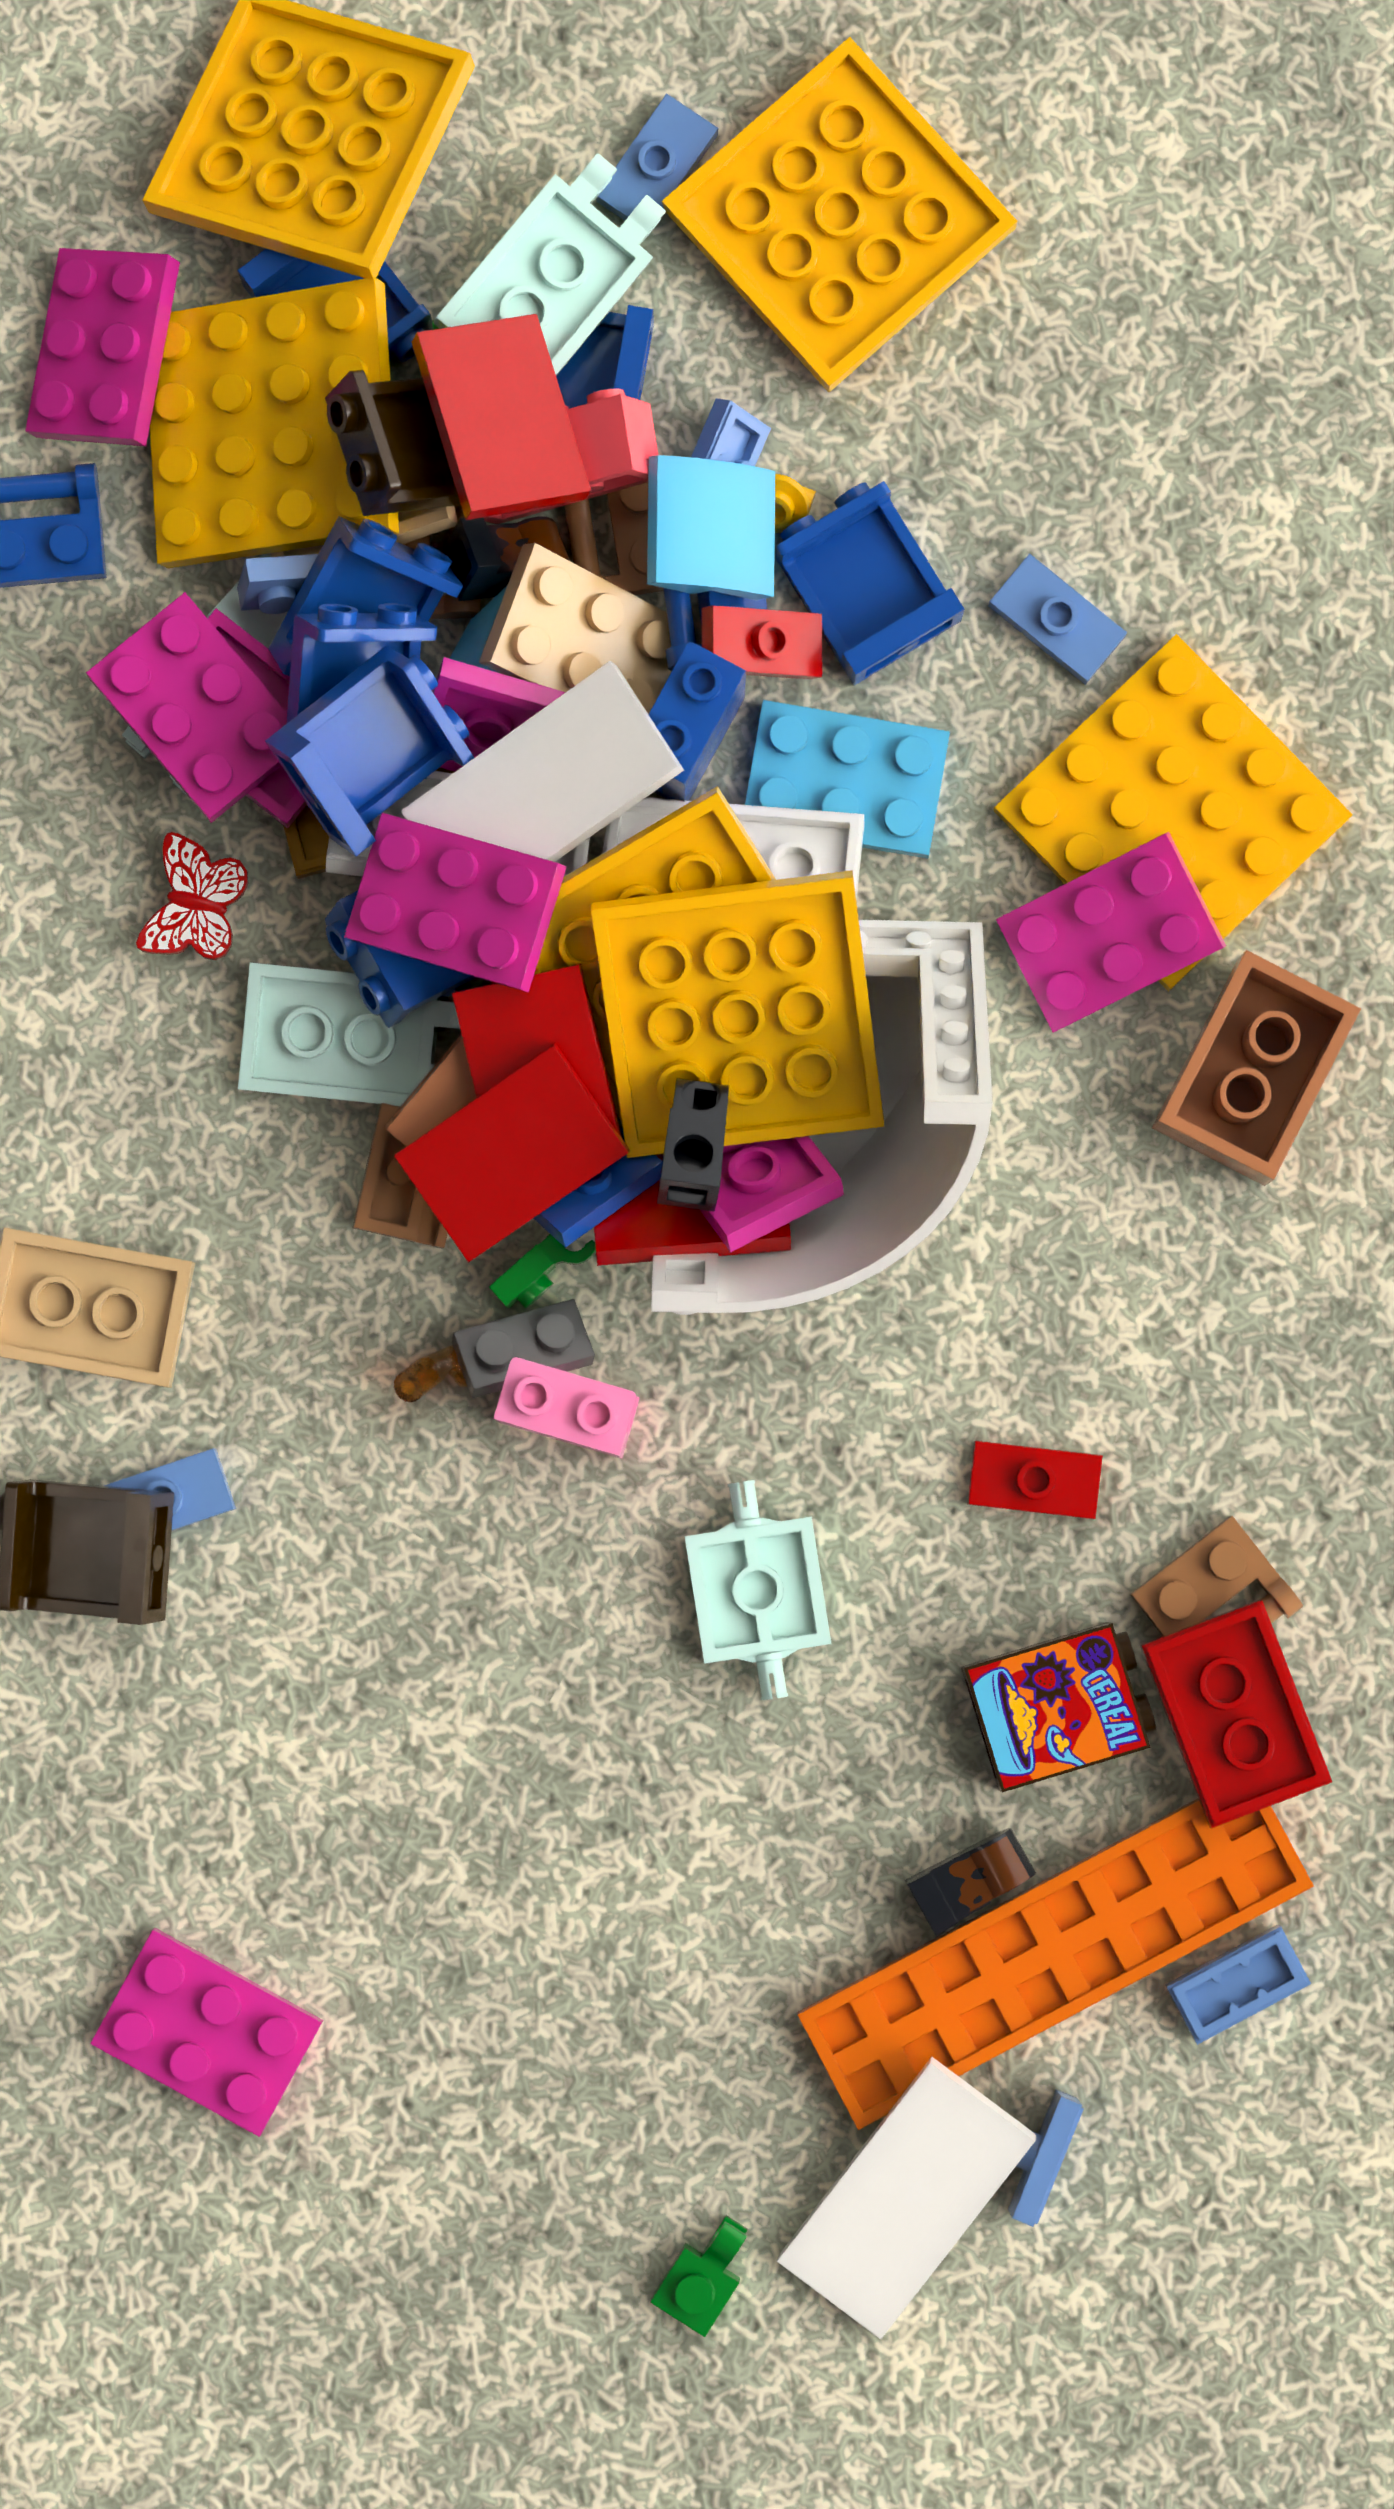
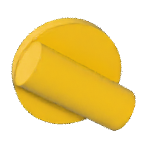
(791, 502)

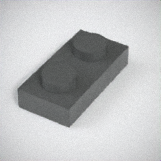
(543, 1335)

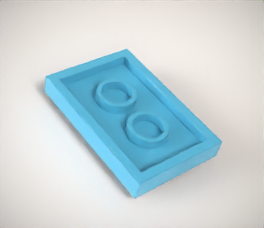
(851, 766)

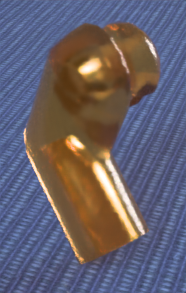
(428, 1373)

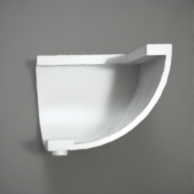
(895, 1178)

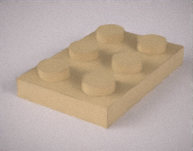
(568, 623)
(92, 1307)

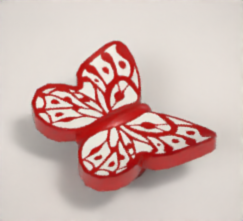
(196, 901)

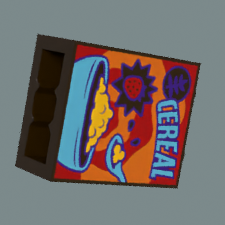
(1058, 1706)

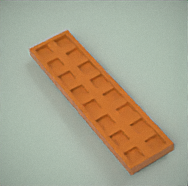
(1051, 1952)

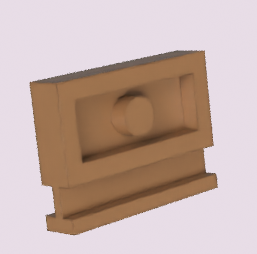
(388, 1198)

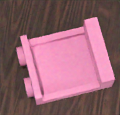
(566, 1407)

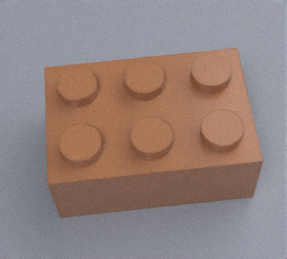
(1256, 1068)

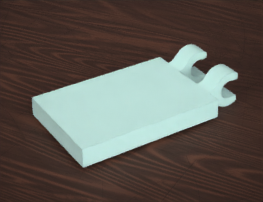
(559, 264)
(319, 1040)

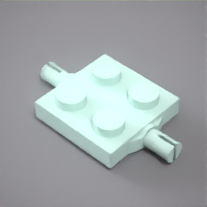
(758, 1590)

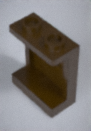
(390, 445)
(85, 1550)

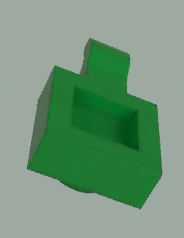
(528, 1276)
(699, 2282)

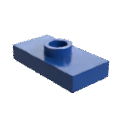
(600, 1197)

